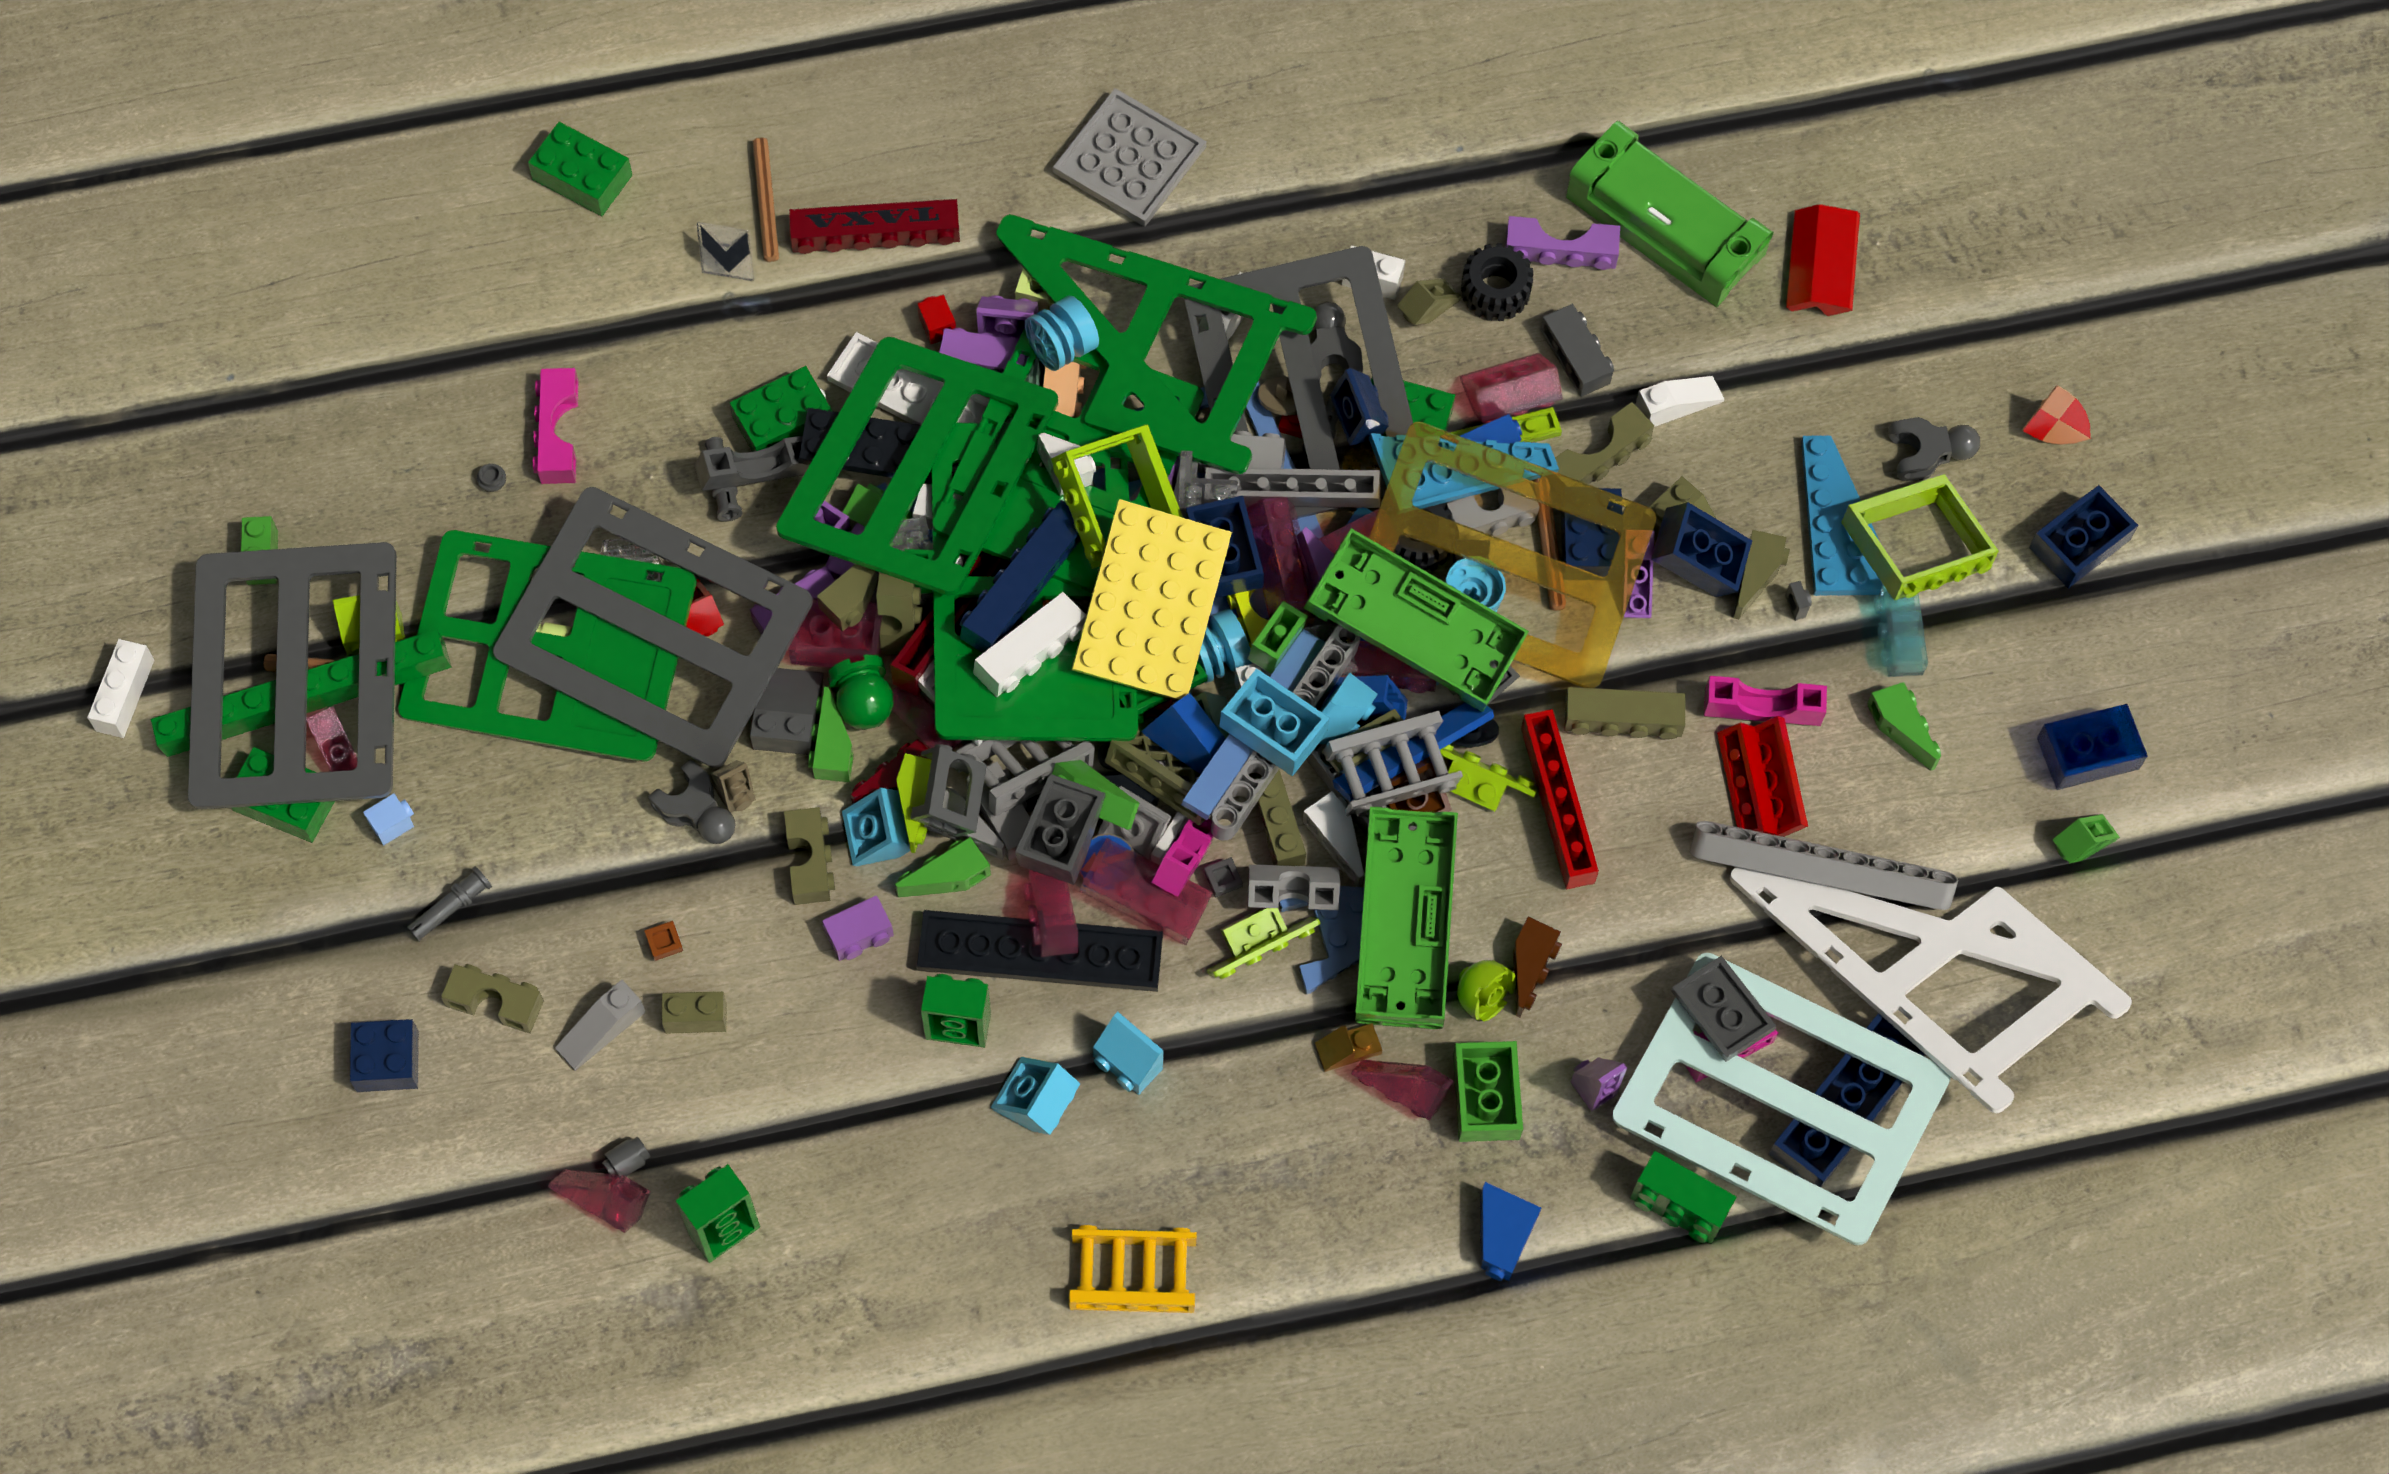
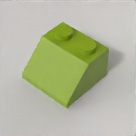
(348, 619)

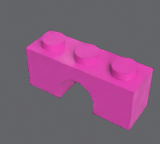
(1183, 857)

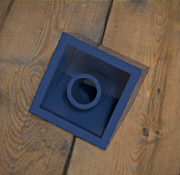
(1358, 407)

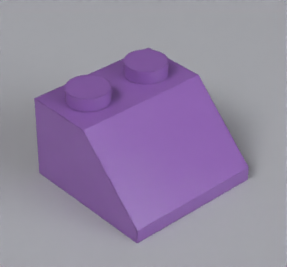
(1004, 316)

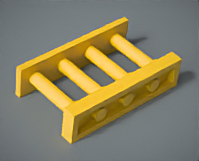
(1148, 1297)

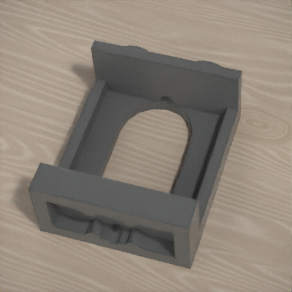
(932, 811)

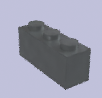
(1577, 349)

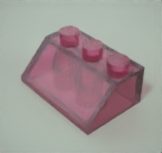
(1512, 387)
(825, 645)

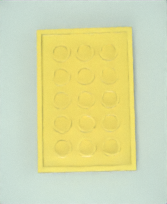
(1151, 600)

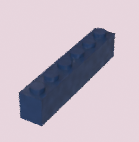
(1022, 580)

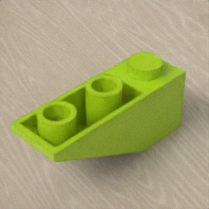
(912, 789)

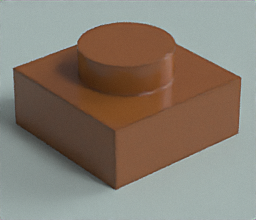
(663, 940)

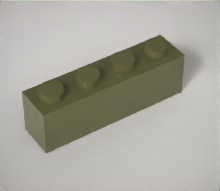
(1624, 712)

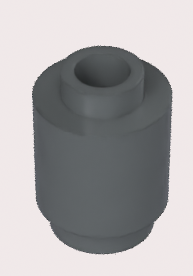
(626, 1157)

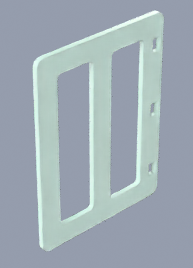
(1888, 1147)

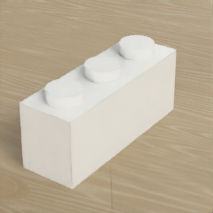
(121, 688)

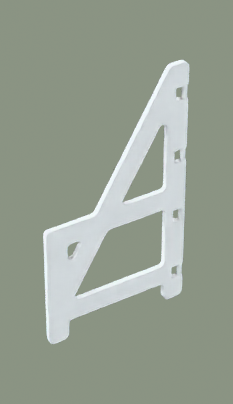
(2031, 951)

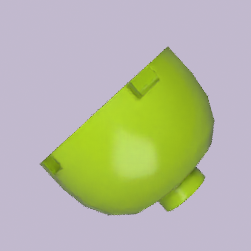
(1484, 988)

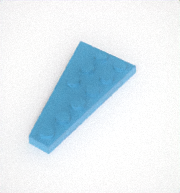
(1444, 485)
(1835, 558)

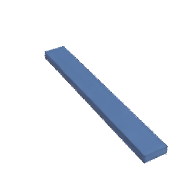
(1233, 753)

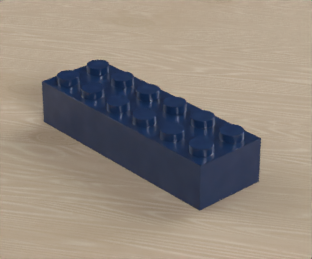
(1852, 1087)

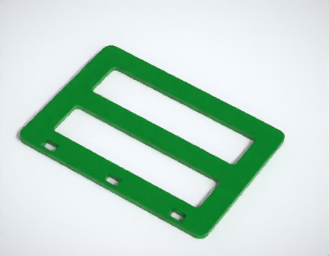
(983, 509)

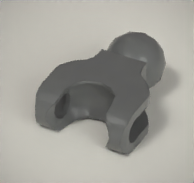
(1331, 341)
(1933, 444)
(695, 807)

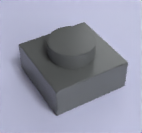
(1798, 600)
(1223, 877)

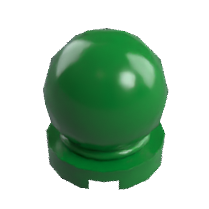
(862, 693)

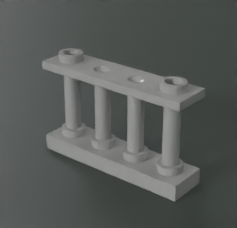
(1397, 735)
(1026, 782)

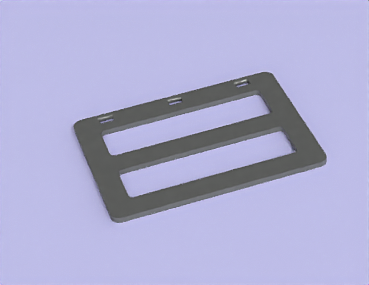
(1284, 283)
(746, 673)
(289, 779)

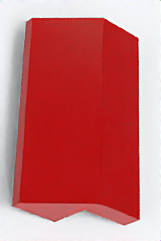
(1823, 259)
(1762, 777)

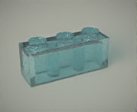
(1902, 635)

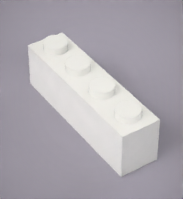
(1030, 645)

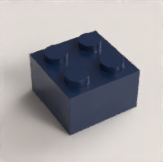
(384, 1055)

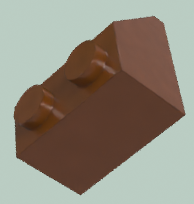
(1428, 802)

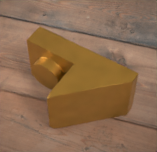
(1348, 1046)

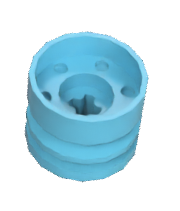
(1061, 333)
(1478, 582)
(1223, 643)

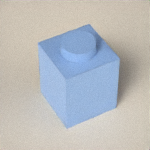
(389, 818)

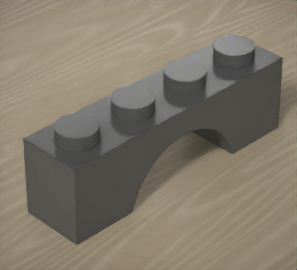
(728, 468)

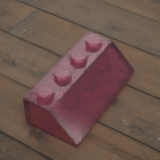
(1282, 560)
(1124, 883)

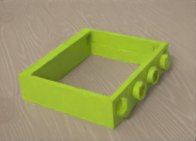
(1150, 472)
(1909, 498)

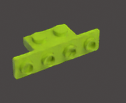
(1483, 782)
(1256, 935)

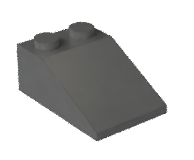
(787, 712)
(1060, 829)

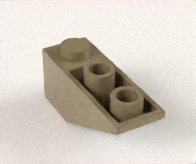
(734, 786)

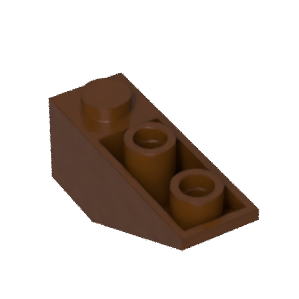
(1530, 956)

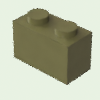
(694, 1012)

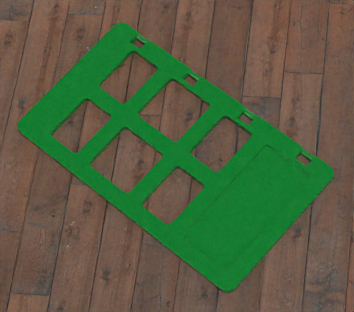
(1053, 700)

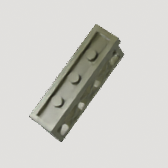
(1151, 775)

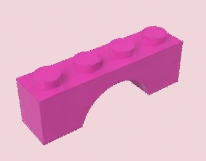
(557, 395)
(1733, 699)

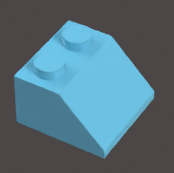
(1346, 707)
(876, 828)
(1128, 1054)
(1036, 1095)

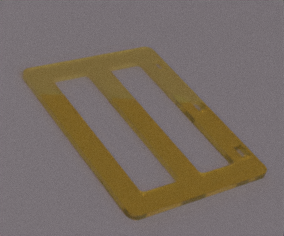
(1606, 594)

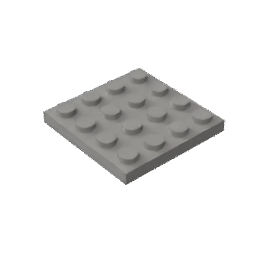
(1129, 157)

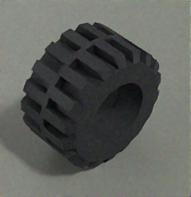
(1502, 263)
(1421, 553)

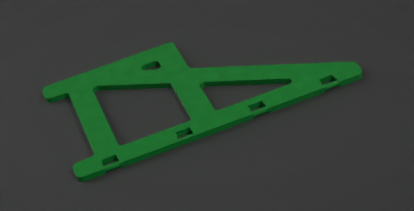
(1126, 352)

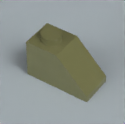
(1428, 300)

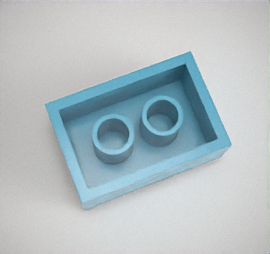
(1274, 722)

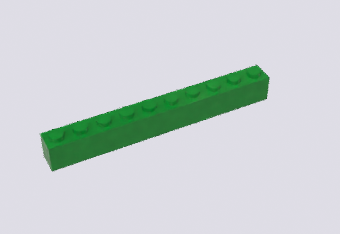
(325, 687)

